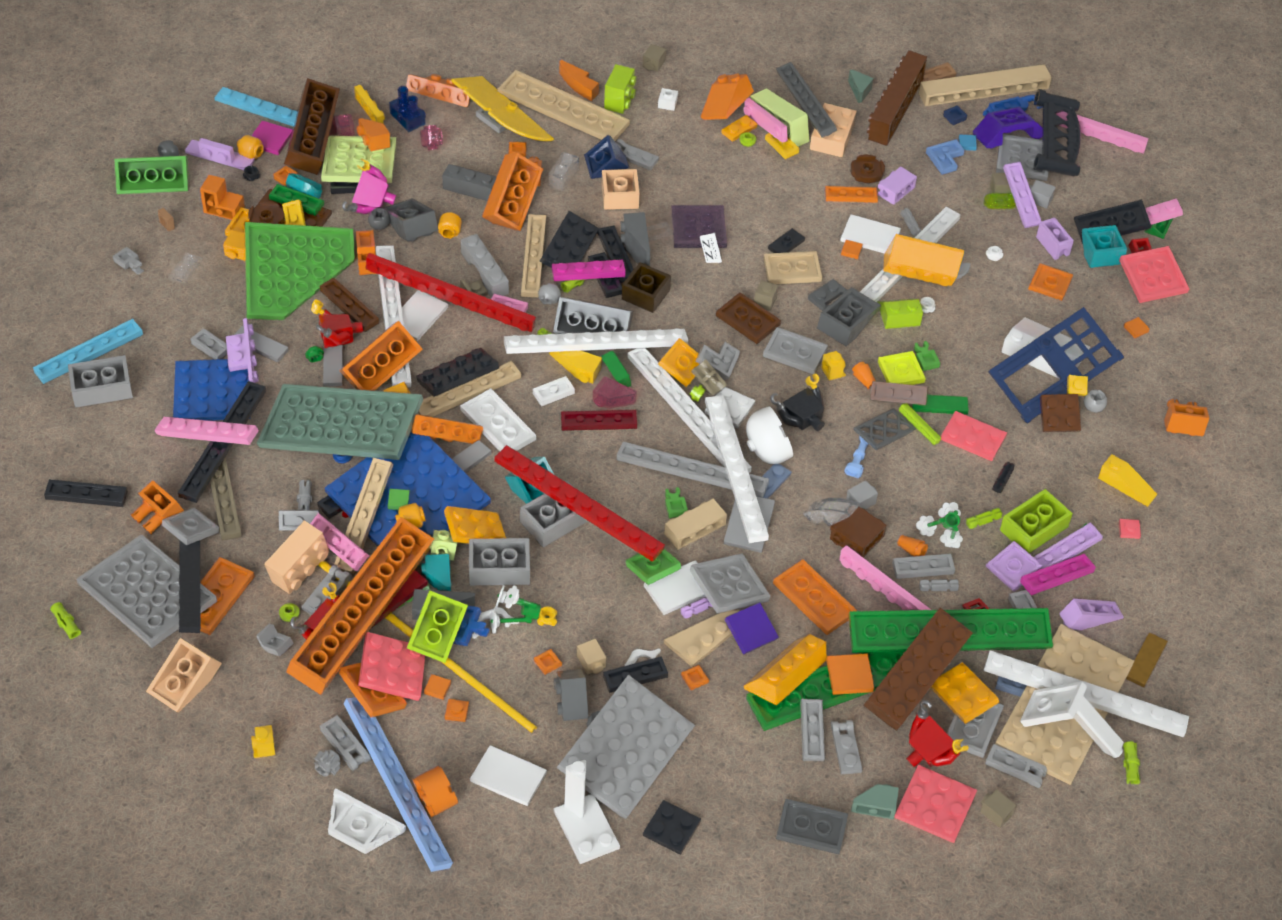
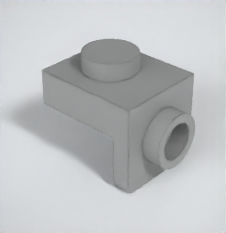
(273, 641)

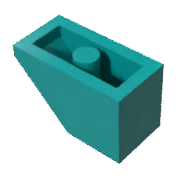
(437, 571)

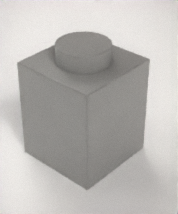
(1042, 193)
(864, 494)

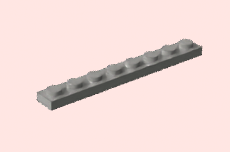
(683, 467)

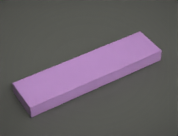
(1022, 194)
(1069, 546)

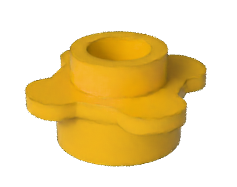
(547, 611)

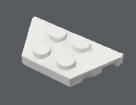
(361, 824)

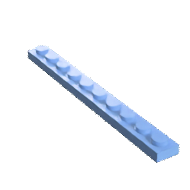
(399, 787)

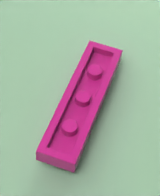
(588, 270)
(1057, 574)

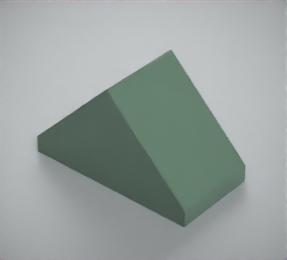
(860, 84)

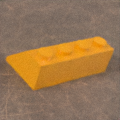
(922, 260)
(788, 669)

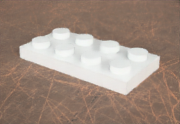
(498, 421)

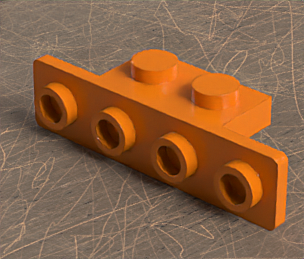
(438, 88)
(446, 429)

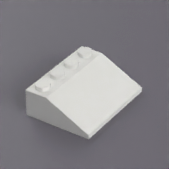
(1026, 332)

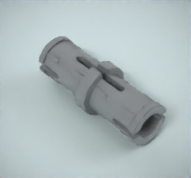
(304, 497)

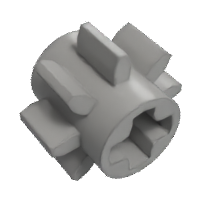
(327, 762)

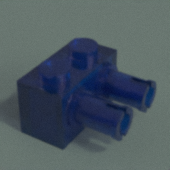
(406, 110)

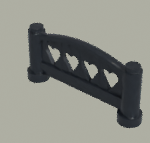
(1049, 159)

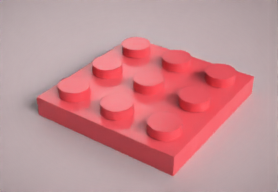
(1154, 274)
(391, 667)
(936, 803)

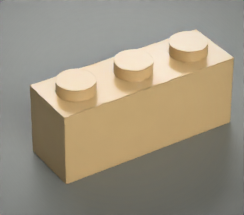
(695, 523)

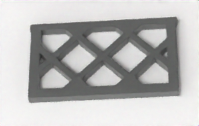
(868, 437)

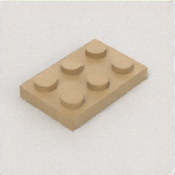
(792, 267)

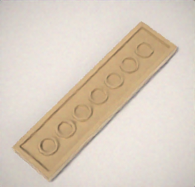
(563, 106)

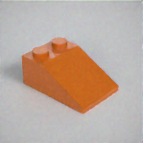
(726, 96)

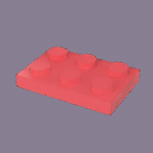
(973, 436)

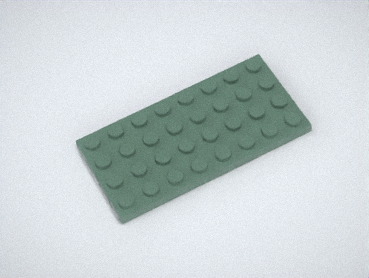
(340, 421)

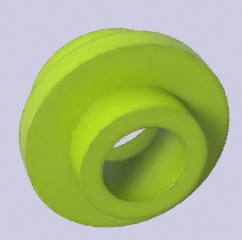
(747, 139)
(697, 392)
(287, 616)

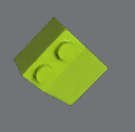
(437, 626)

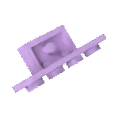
(218, 153)
(240, 352)

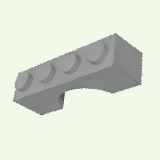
(491, 274)

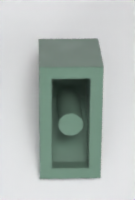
(877, 801)

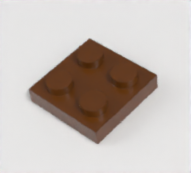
(1060, 413)

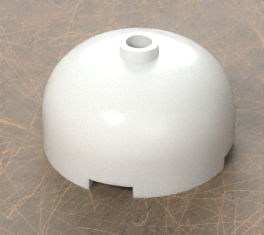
(768, 437)

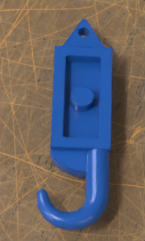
(1021, 102)

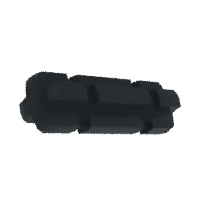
(1003, 477)

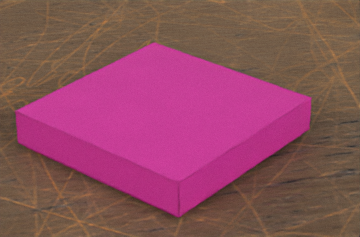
(272, 136)

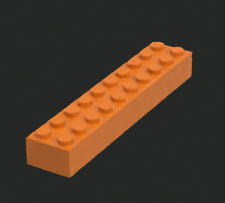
(359, 606)

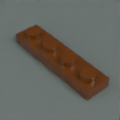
(349, 304)

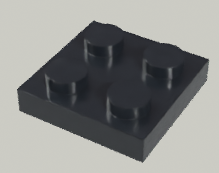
(671, 827)

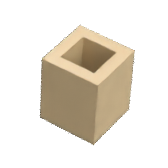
(591, 657)

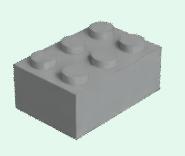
(100, 381)
(548, 519)
(499, 561)

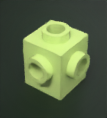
(443, 544)

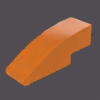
(579, 80)
(365, 245)

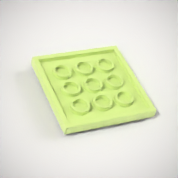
(346, 152)

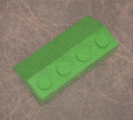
(151, 174)

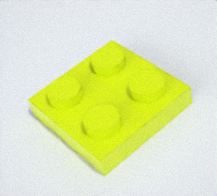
(901, 369)

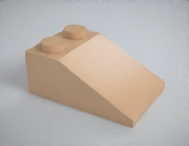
(183, 675)

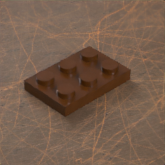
(748, 318)

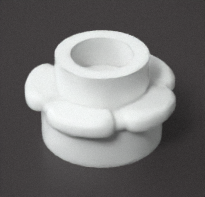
(994, 253)
(927, 304)

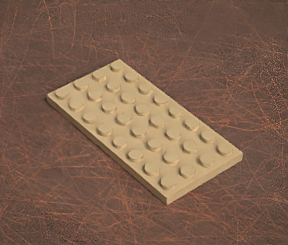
(1065, 743)

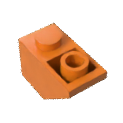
(373, 134)

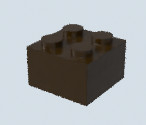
(646, 287)

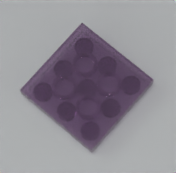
(694, 221)

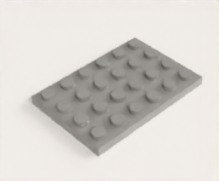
(141, 589)
(628, 746)

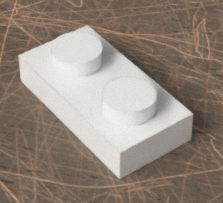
(553, 391)

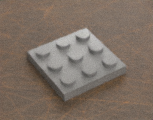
(1020, 150)
(729, 583)

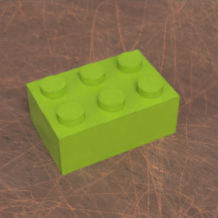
(1036, 521)

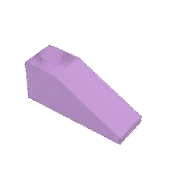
(1089, 613)

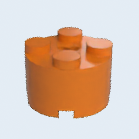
(435, 791)

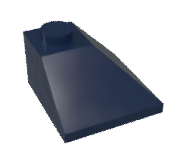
(605, 156)

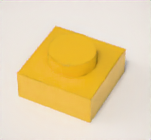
(1077, 385)

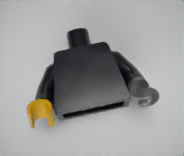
(804, 408)

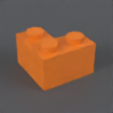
(217, 199)

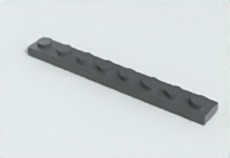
(806, 99)

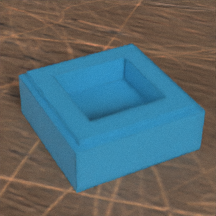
(968, 142)

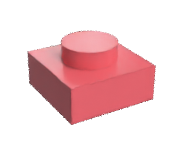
(1129, 528)

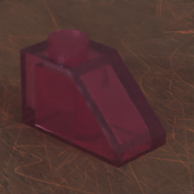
(343, 125)
(613, 394)

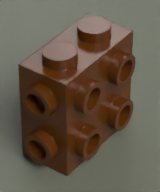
(858, 532)

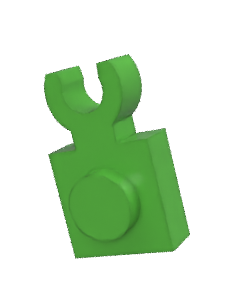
(926, 358)
(675, 504)

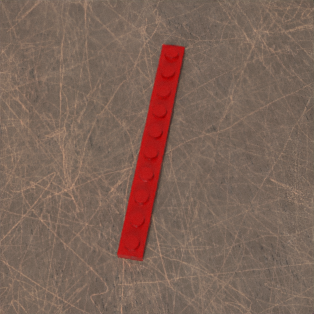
(450, 293)
(579, 503)

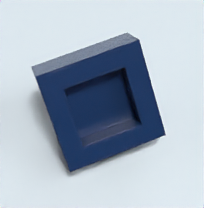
(955, 115)

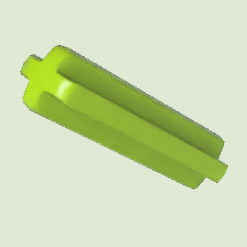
(919, 423)

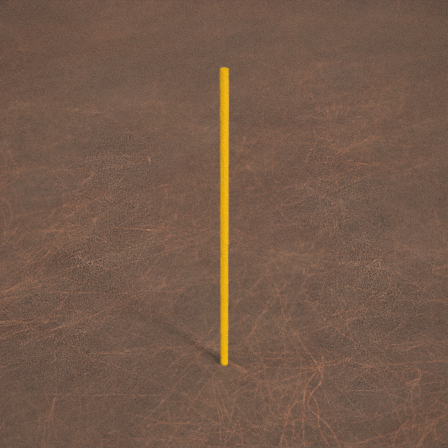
(458, 670)

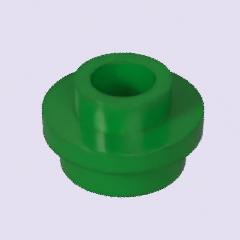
(314, 354)

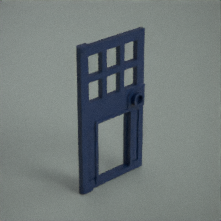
(1056, 359)

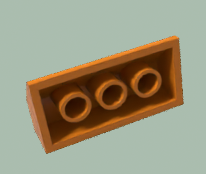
(512, 191)
(381, 358)

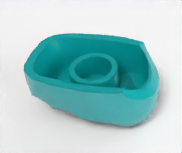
(304, 185)

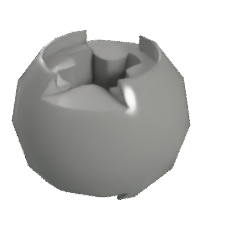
(549, 294)
(1095, 401)

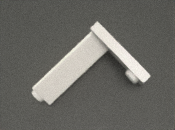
(1066, 703)
(583, 818)

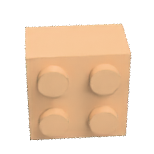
(620, 189)

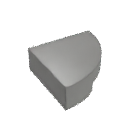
(963, 270)

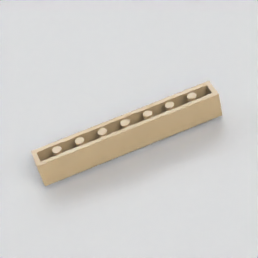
(984, 85)

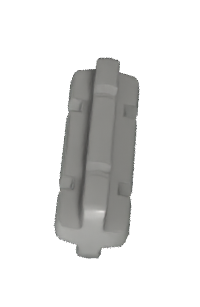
(910, 222)
(939, 585)

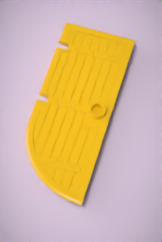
(501, 107)

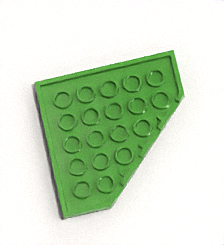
(290, 264)

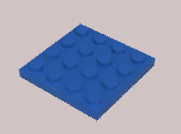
(206, 389)

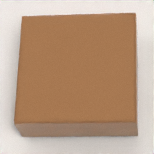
(166, 219)

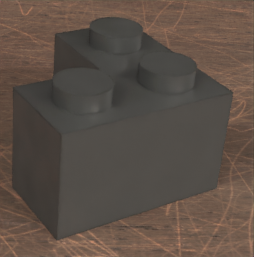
(573, 694)

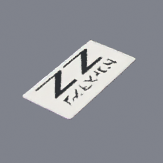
(710, 248)

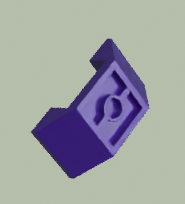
(996, 123)

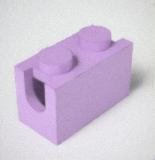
(897, 185)
(1054, 238)

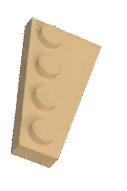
(701, 639)

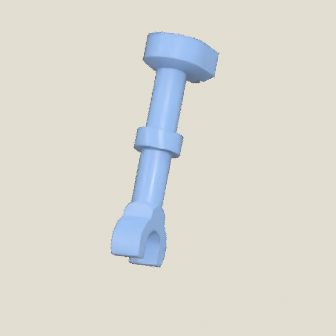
(859, 454)

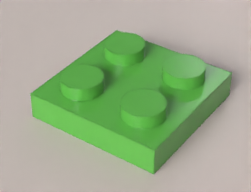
(653, 571)

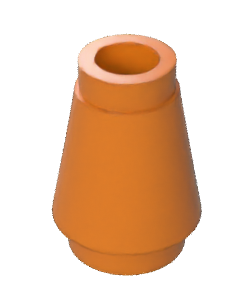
(863, 374)
(913, 546)

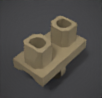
(709, 378)

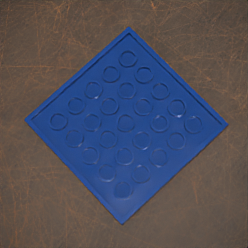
(427, 474)

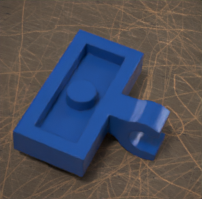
(469, 625)

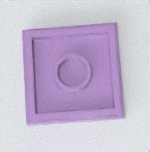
(1012, 565)

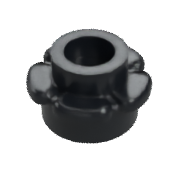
(251, 173)

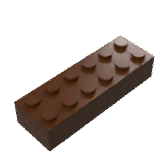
(896, 98)
(312, 126)
(918, 669)

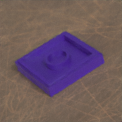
(751, 628)

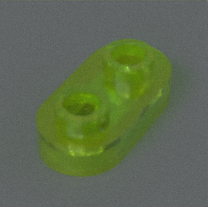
(999, 201)

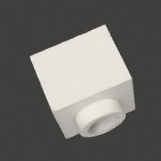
(668, 99)

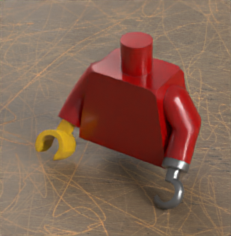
(335, 328)
(313, 621)
(931, 741)

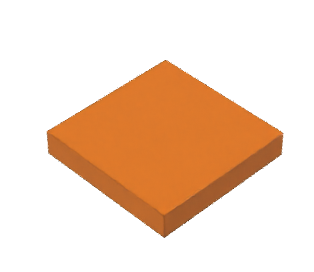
(1050, 281)
(850, 674)

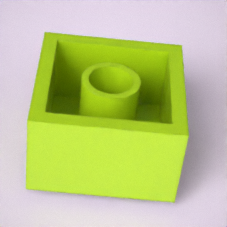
(620, 89)

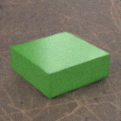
(398, 498)

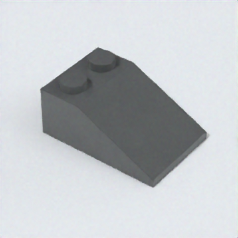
(412, 219)
(636, 237)
(847, 316)

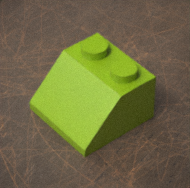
(901, 313)

